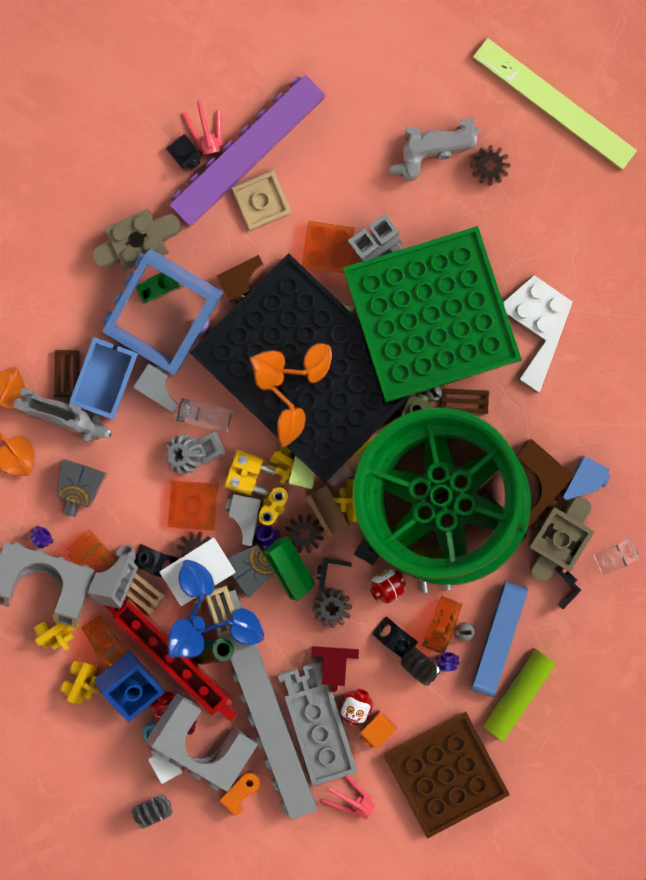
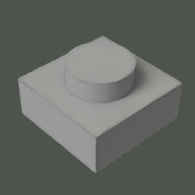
(211, 448)

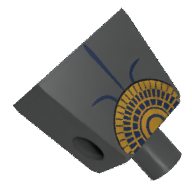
(78, 485)
(251, 569)

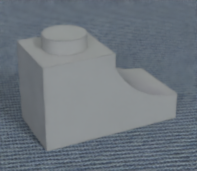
(154, 385)
(245, 512)
(112, 585)

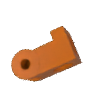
(245, 785)

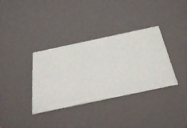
(208, 555)

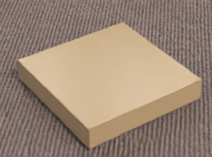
(261, 200)

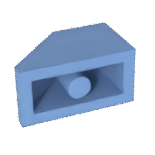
(587, 478)

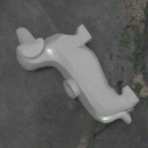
(431, 144)
(61, 415)

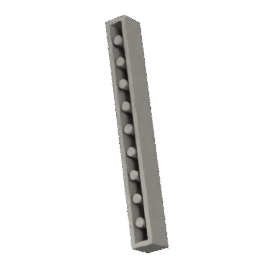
(269, 721)

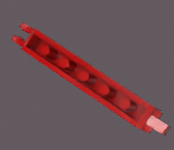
(182, 669)

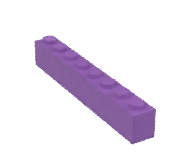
(248, 150)

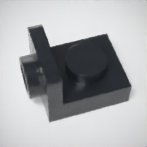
(184, 153)
(366, 552)

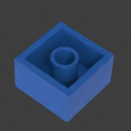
(129, 686)

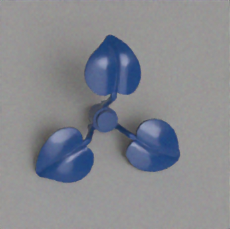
(186, 636)

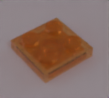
(327, 247)
(193, 505)

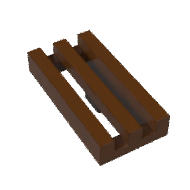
(67, 353)
(485, 402)

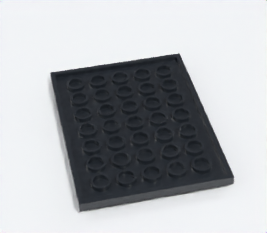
(290, 315)

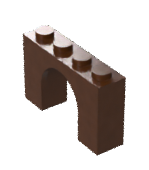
(551, 477)

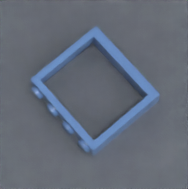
(180, 275)

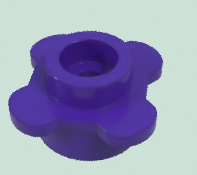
(264, 531)
(41, 537)
(447, 661)

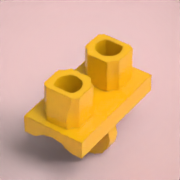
(284, 463)
(346, 501)
(55, 637)
(84, 684)

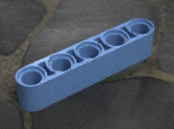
(499, 639)

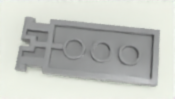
(317, 725)

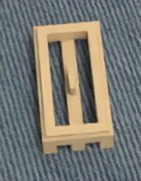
(216, 592)
(143, 605)

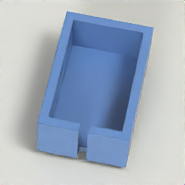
(103, 378)

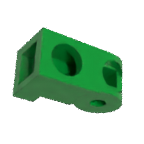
(157, 287)

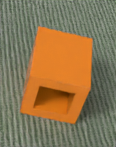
(377, 730)

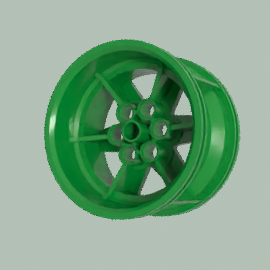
(433, 429)

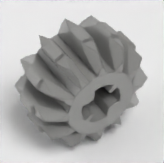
(184, 454)

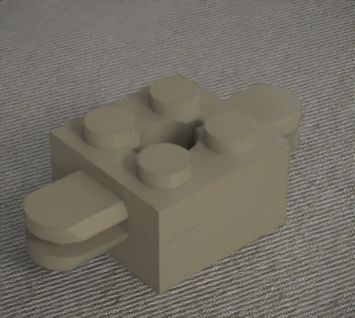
(136, 236)
(561, 538)

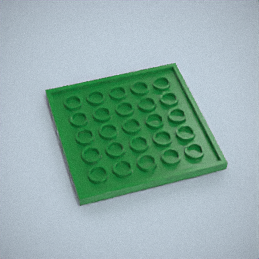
(432, 314)

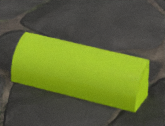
(519, 694)

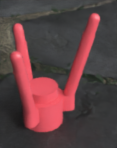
(208, 142)
(360, 806)

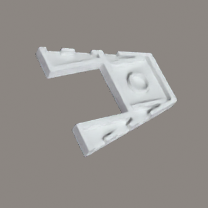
(543, 313)

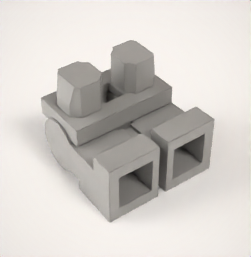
(381, 241)

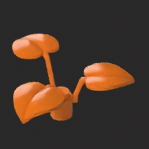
(269, 374)
(17, 455)

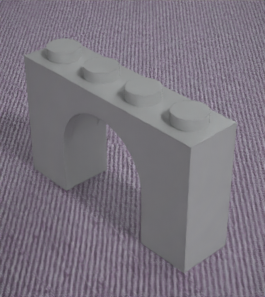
(72, 577)
(219, 768)

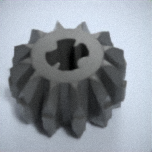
(326, 613)
(152, 811)

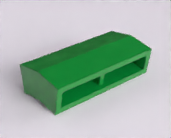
(289, 568)

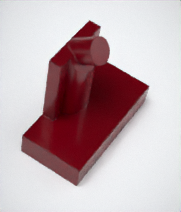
(334, 664)

